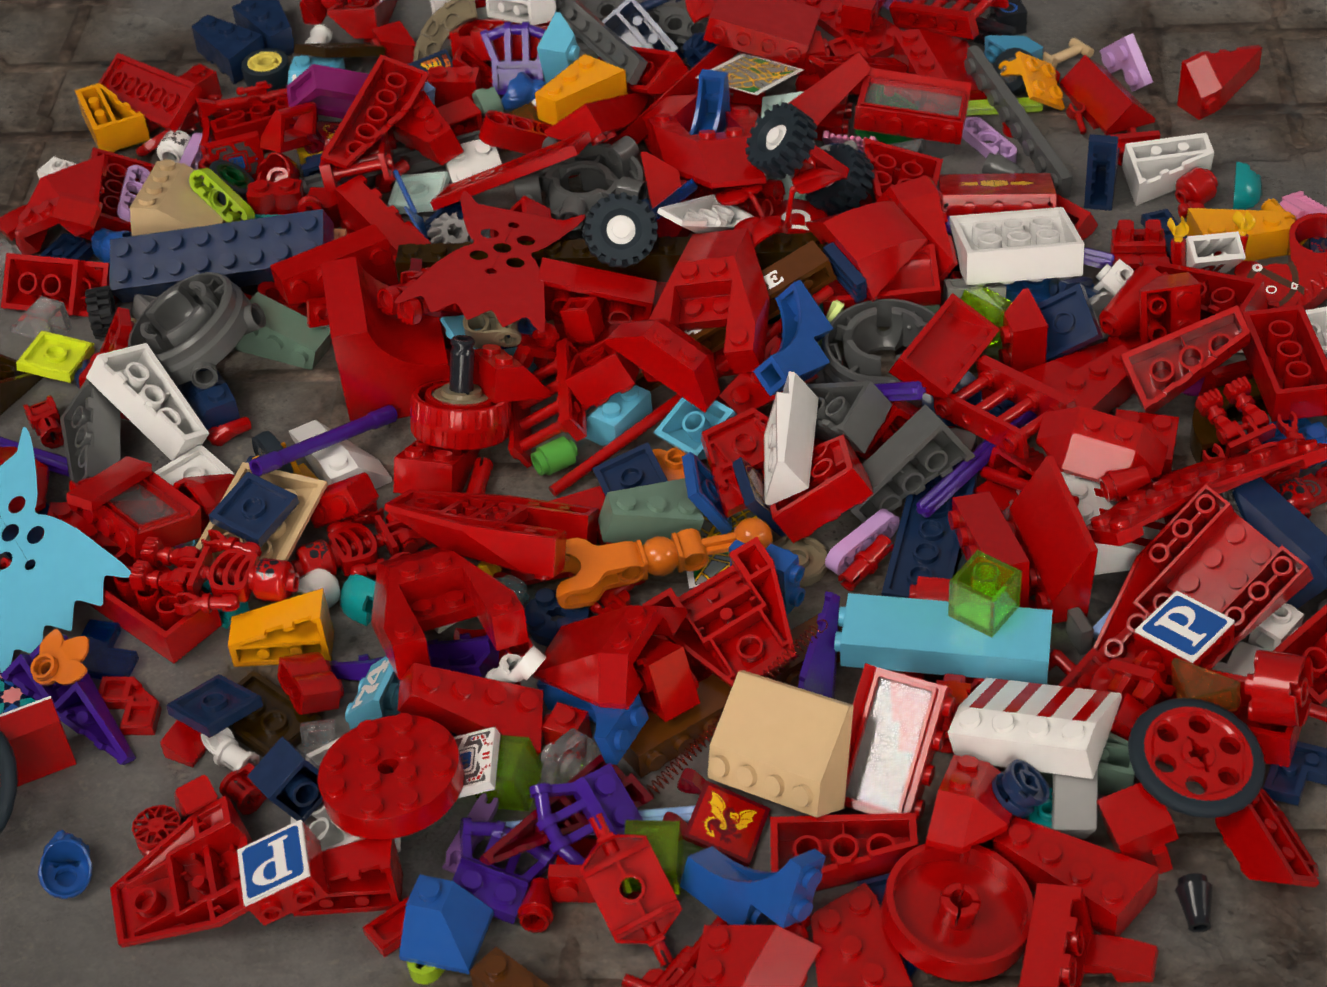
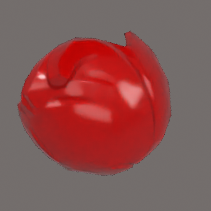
(277, 167)

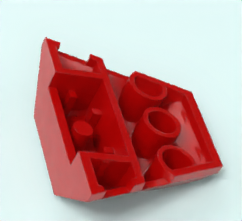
(874, 239)

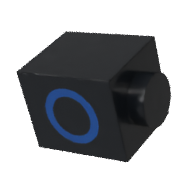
(1014, 15)

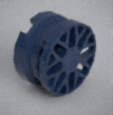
(1022, 788)

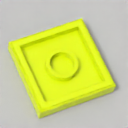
(55, 356)

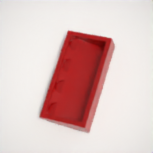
(913, 283)
(945, 348)

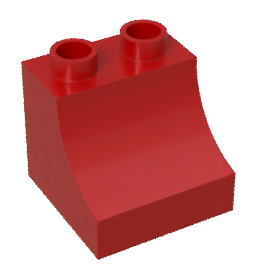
(374, 351)

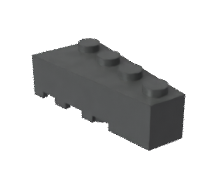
(851, 410)
(90, 433)
(909, 461)

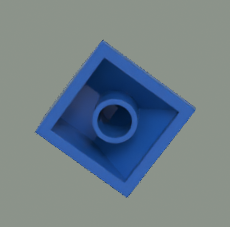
(443, 925)

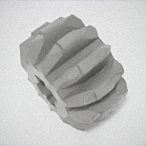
(448, 230)

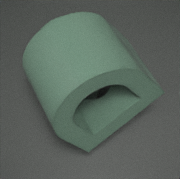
(487, 100)

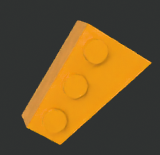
(579, 84)
(110, 120)
(1265, 240)
(281, 630)

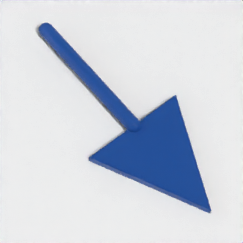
(412, 212)

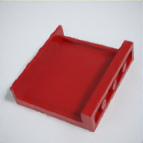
(764, 28)

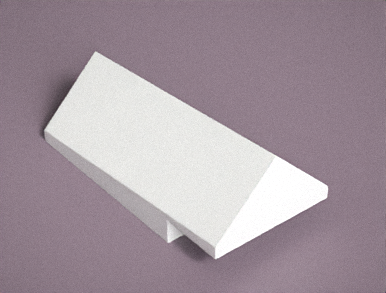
(789, 441)

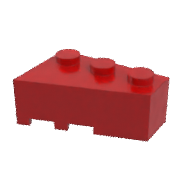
(427, 132)

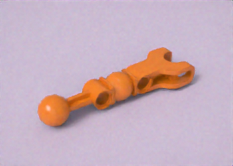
(629, 562)

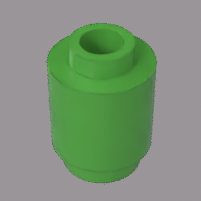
(554, 456)

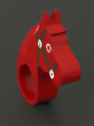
(1303, 277)

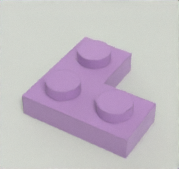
(1127, 56)

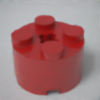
(1280, 688)

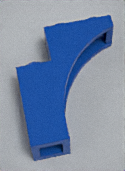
(712, 102)
(799, 349)
(614, 727)
(752, 895)

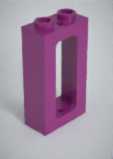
(328, 87)

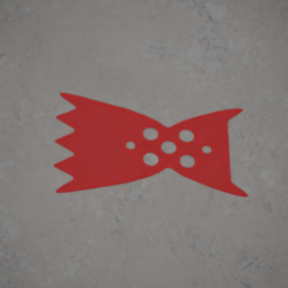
(509, 292)

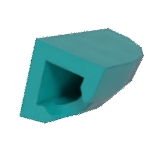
(1246, 187)
(358, 598)

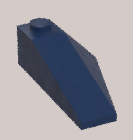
(211, 405)
(1285, 526)

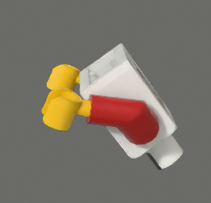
(1211, 251)

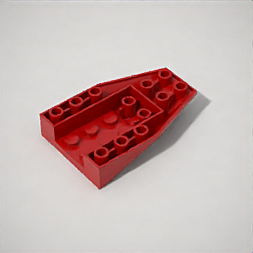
(1211, 559)

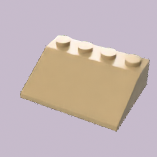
(169, 202)
(286, 536)
(783, 745)

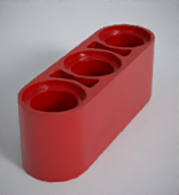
(512, 132)

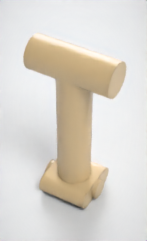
(1075, 48)

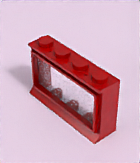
(913, 106)
(145, 510)
(894, 741)

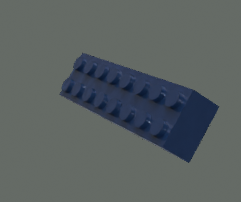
(236, 249)

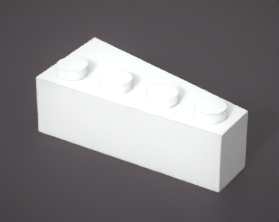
(148, 398)

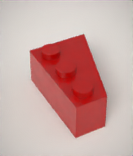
(747, 391)
(359, 878)

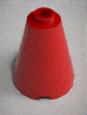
(1122, 311)

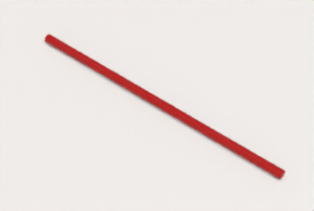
(656, 416)

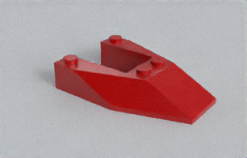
(708, 157)
(720, 286)
(498, 528)
(435, 591)

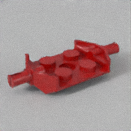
(639, 919)

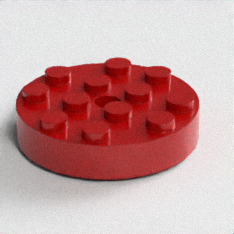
(382, 804)
(923, 906)

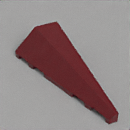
(526, 833)

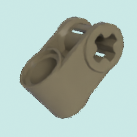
(491, 331)

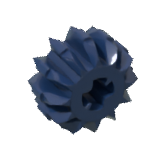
(696, 48)

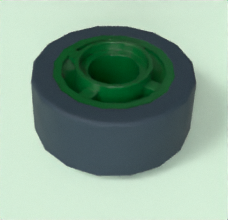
(233, 176)

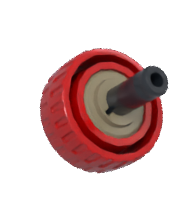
(455, 410)

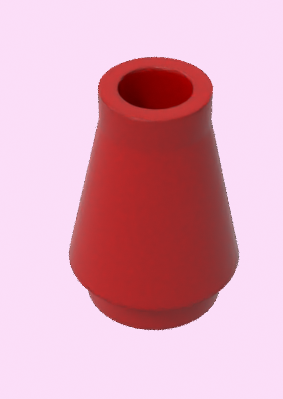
(1121, 482)
(536, 909)

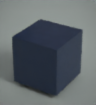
(288, 780)

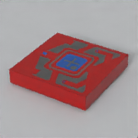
(239, 149)

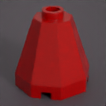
(205, 491)

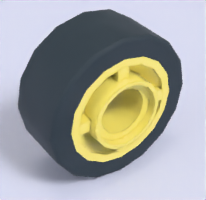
(268, 66)

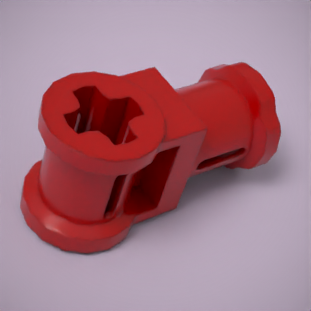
(45, 419)
(243, 790)

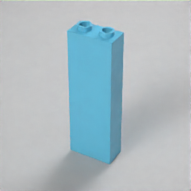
(924, 639)

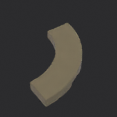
(442, 22)

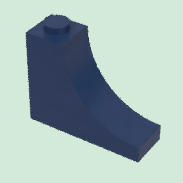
(1101, 172)

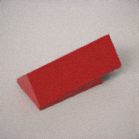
(1105, 98)
(51, 277)

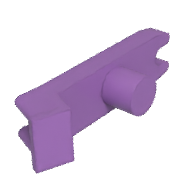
(480, 813)

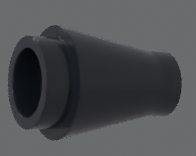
(1195, 899)

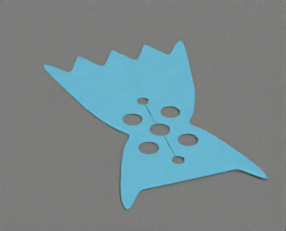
(66, 566)

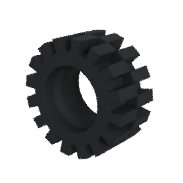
(100, 309)

